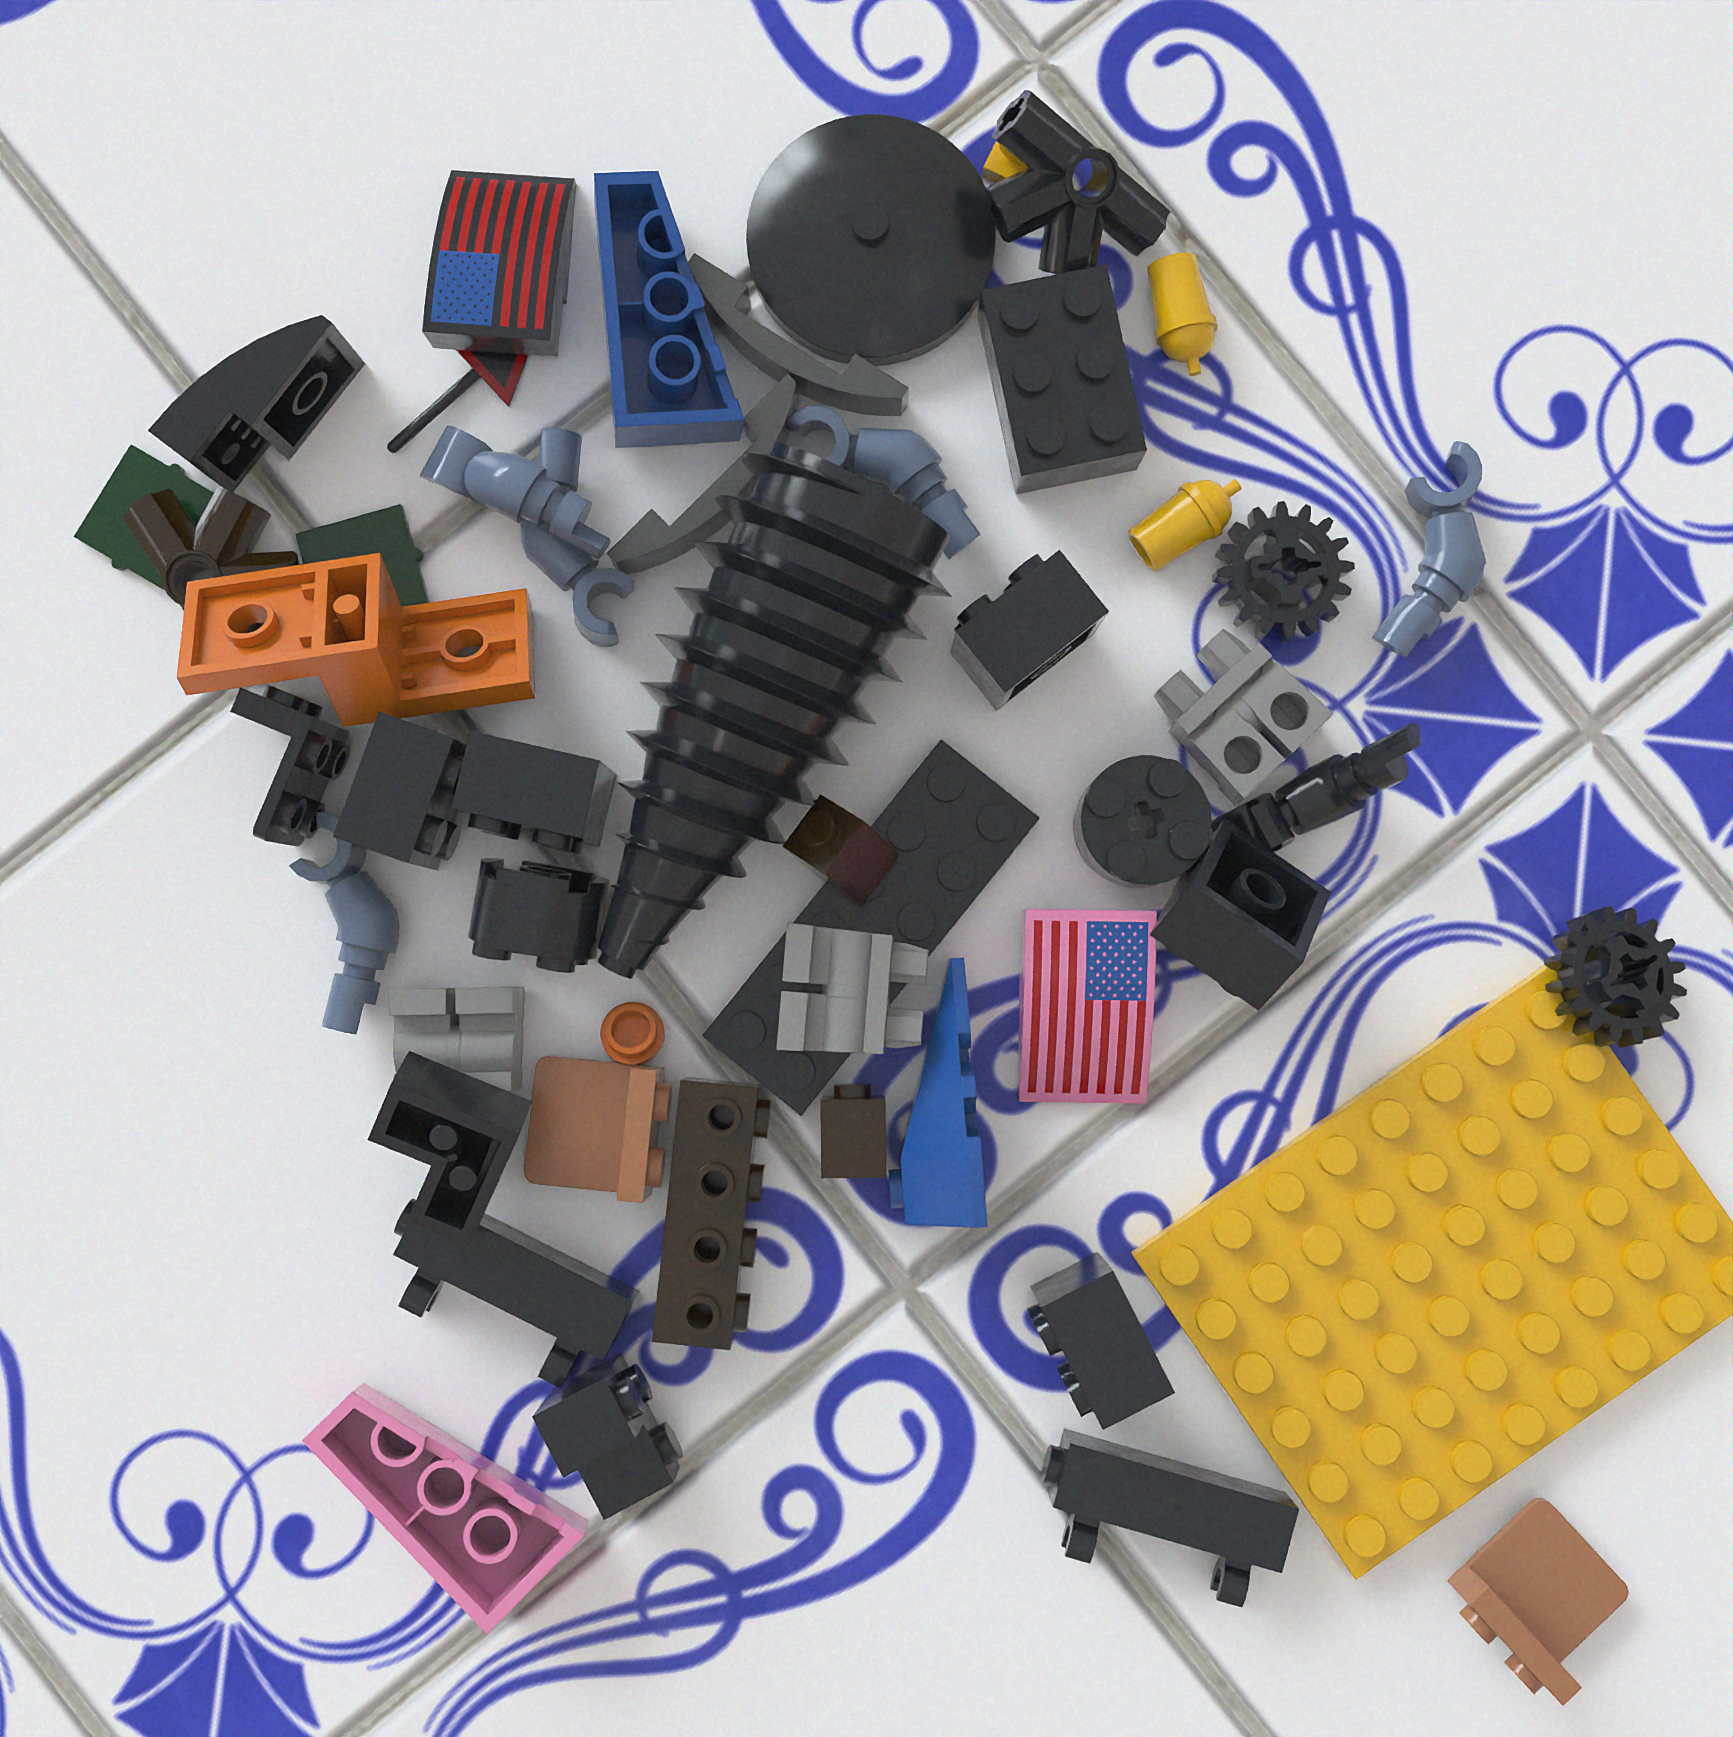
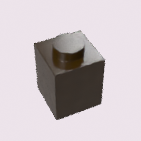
(841, 850)
(853, 1133)

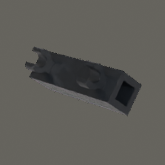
(523, 1279)
(1171, 1502)

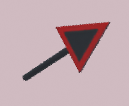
(497, 370)

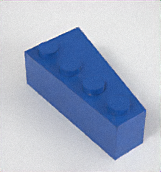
(659, 344)

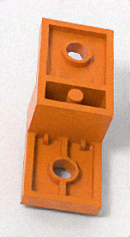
(354, 634)

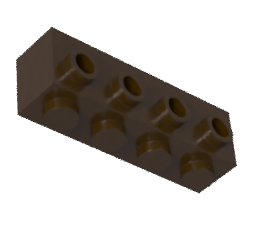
(708, 1213)

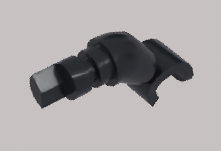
(1325, 791)

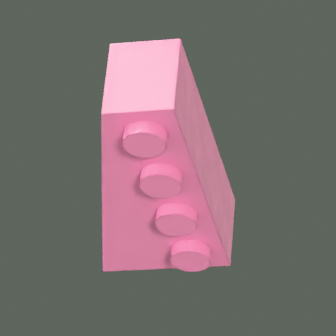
(448, 1505)

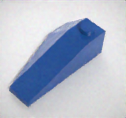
(941, 1147)

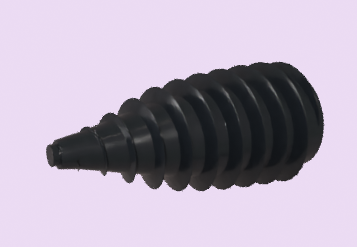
(763, 680)

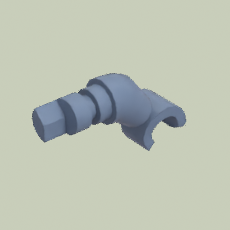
(901, 462)
(511, 487)
(1452, 556)
(562, 561)
(365, 925)

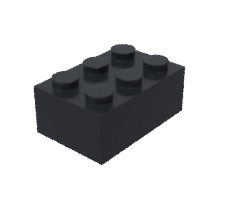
(1061, 379)

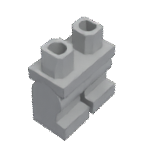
(1245, 719)
(855, 991)
(462, 1029)

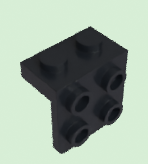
(309, 762)

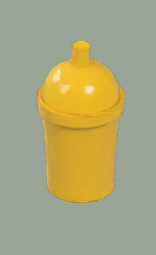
(1181, 309)
(1183, 522)

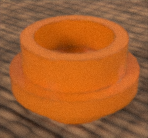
(632, 1034)

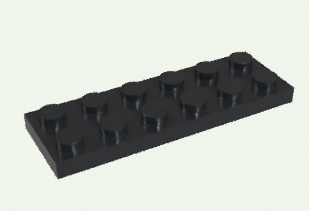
(951, 841)

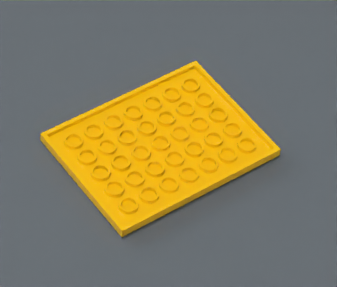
(1448, 1271)

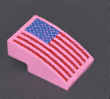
(1086, 1005)

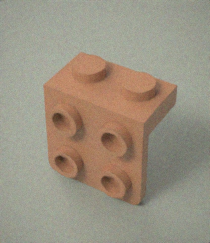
(597, 1126)
(1539, 1594)

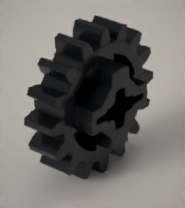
(1283, 545)
(1615, 970)

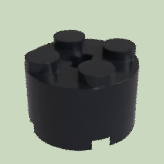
(1158, 789)
(537, 913)

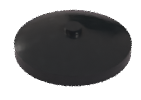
(870, 239)

